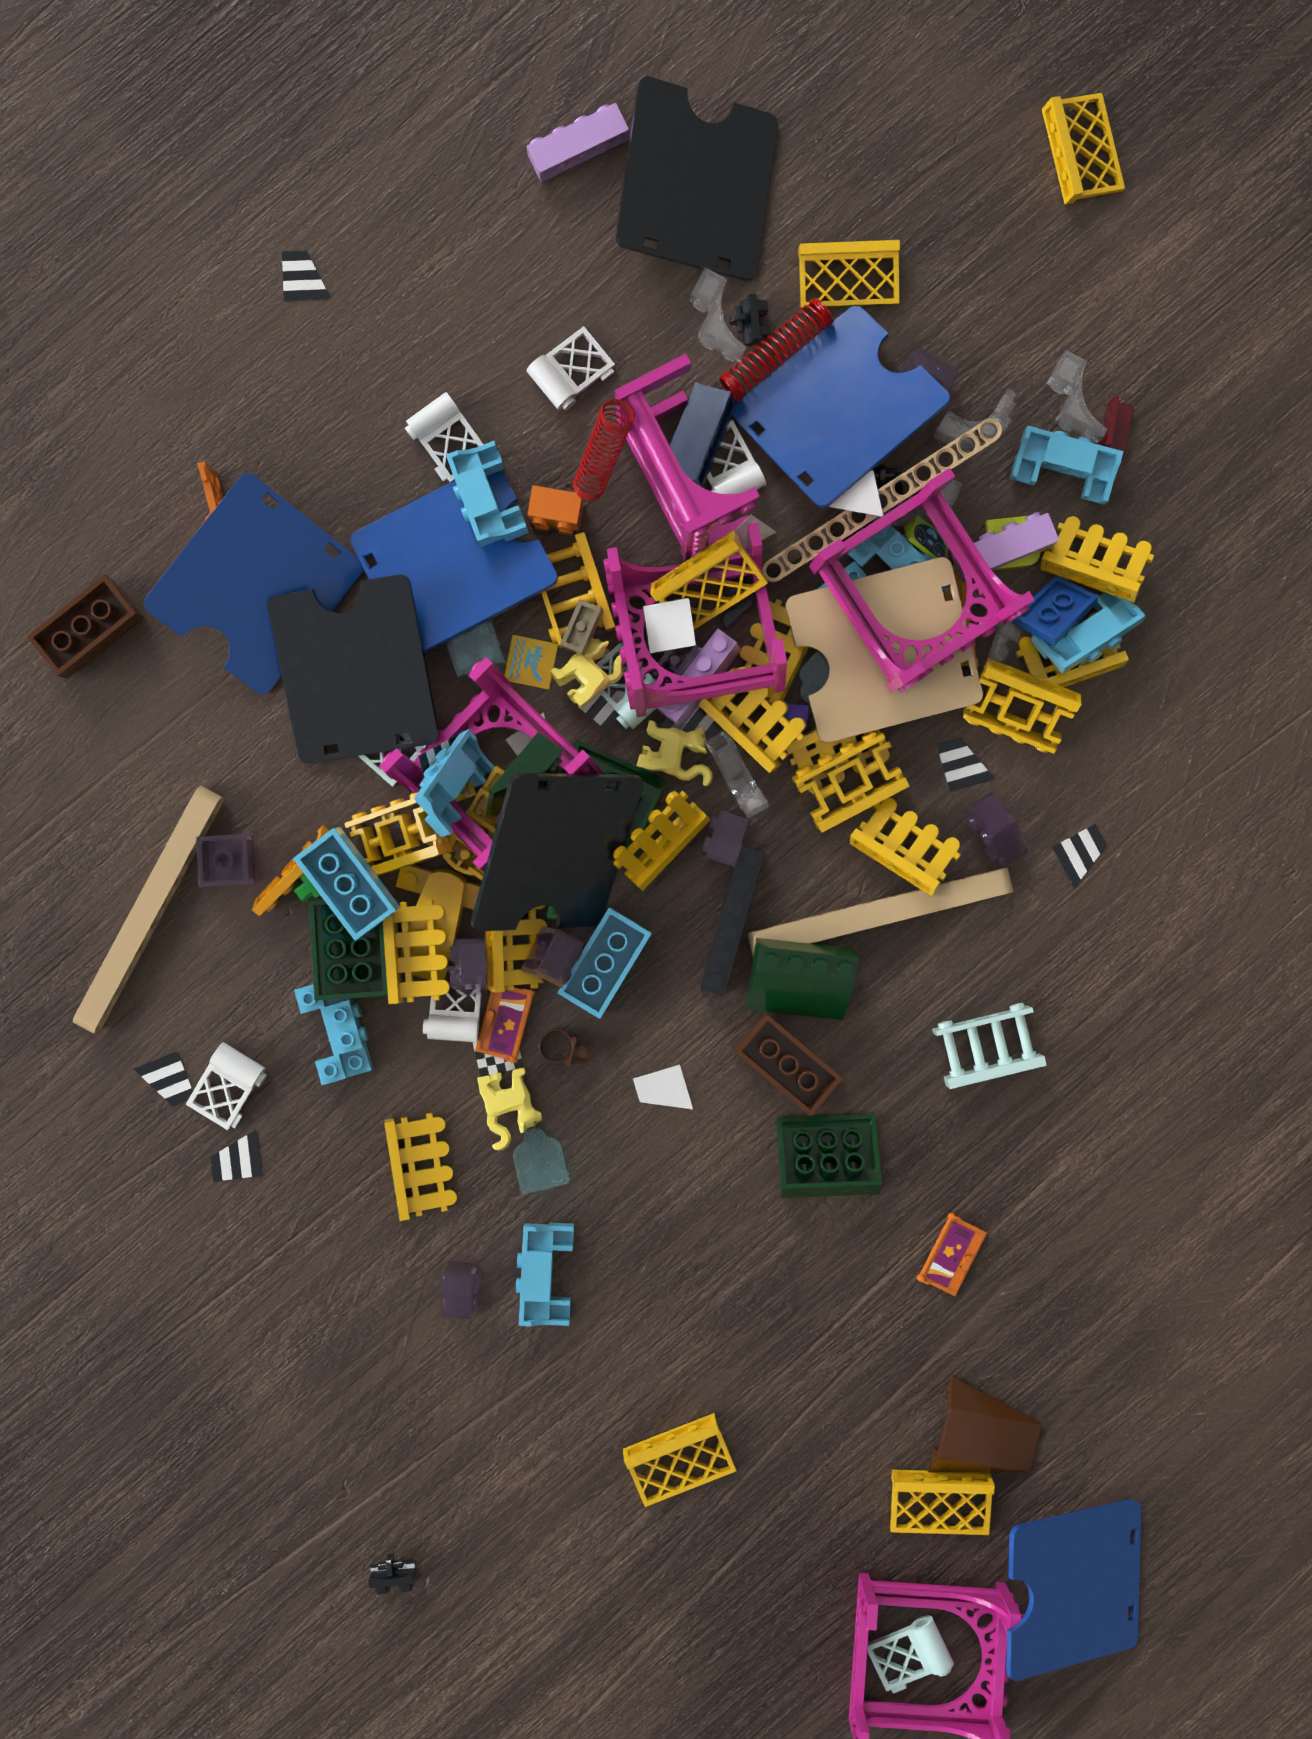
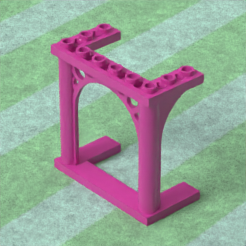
(693, 512)
(632, 581)
(998, 599)
(500, 693)
(975, 1723)

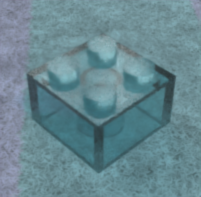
(474, 647)

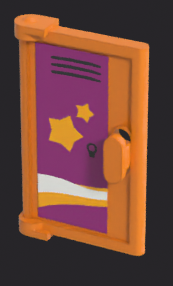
(504, 1030)
(947, 1261)

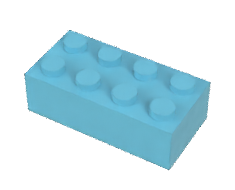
(346, 883)
(605, 962)

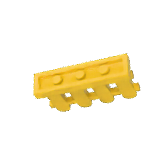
(1093, 573)
(755, 657)
(1110, 661)
(758, 731)
(802, 756)
(667, 846)
(905, 866)
(498, 953)
(396, 965)
(416, 1178)

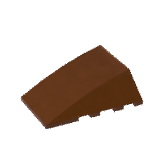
(983, 1434)

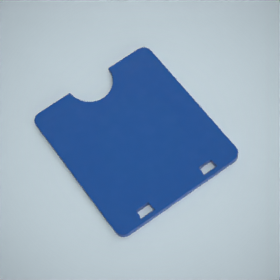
(838, 408)
(241, 562)
(449, 573)
(1079, 1588)

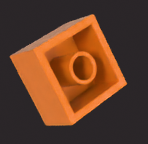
(555, 510)

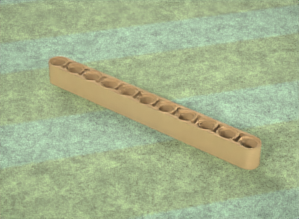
(888, 490)
(888, 909)
(147, 910)

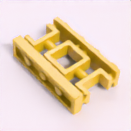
(1029, 689)
(857, 797)
(402, 855)

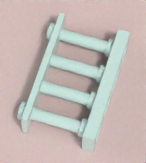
(1005, 1064)

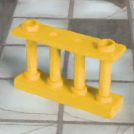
(586, 572)

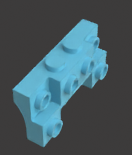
(1068, 456)
(473, 488)
(892, 549)
(1093, 635)
(448, 777)
(344, 1033)
(536, 1266)

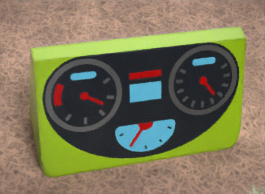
(925, 537)

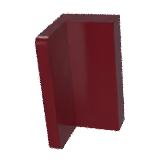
(1118, 422)

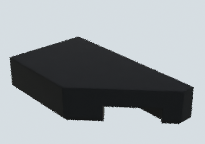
(737, 609)

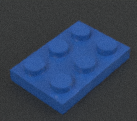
(1056, 610)

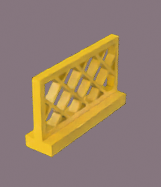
(1063, 147)
(850, 251)
(700, 564)
(673, 1441)
(945, 1483)

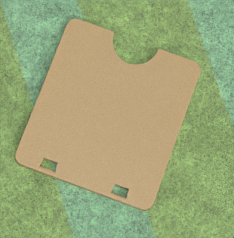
(909, 606)

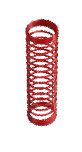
(822, 315)
(595, 473)

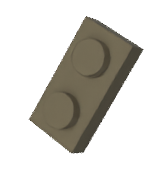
(581, 627)

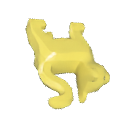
(588, 674)
(670, 752)
(502, 1101)

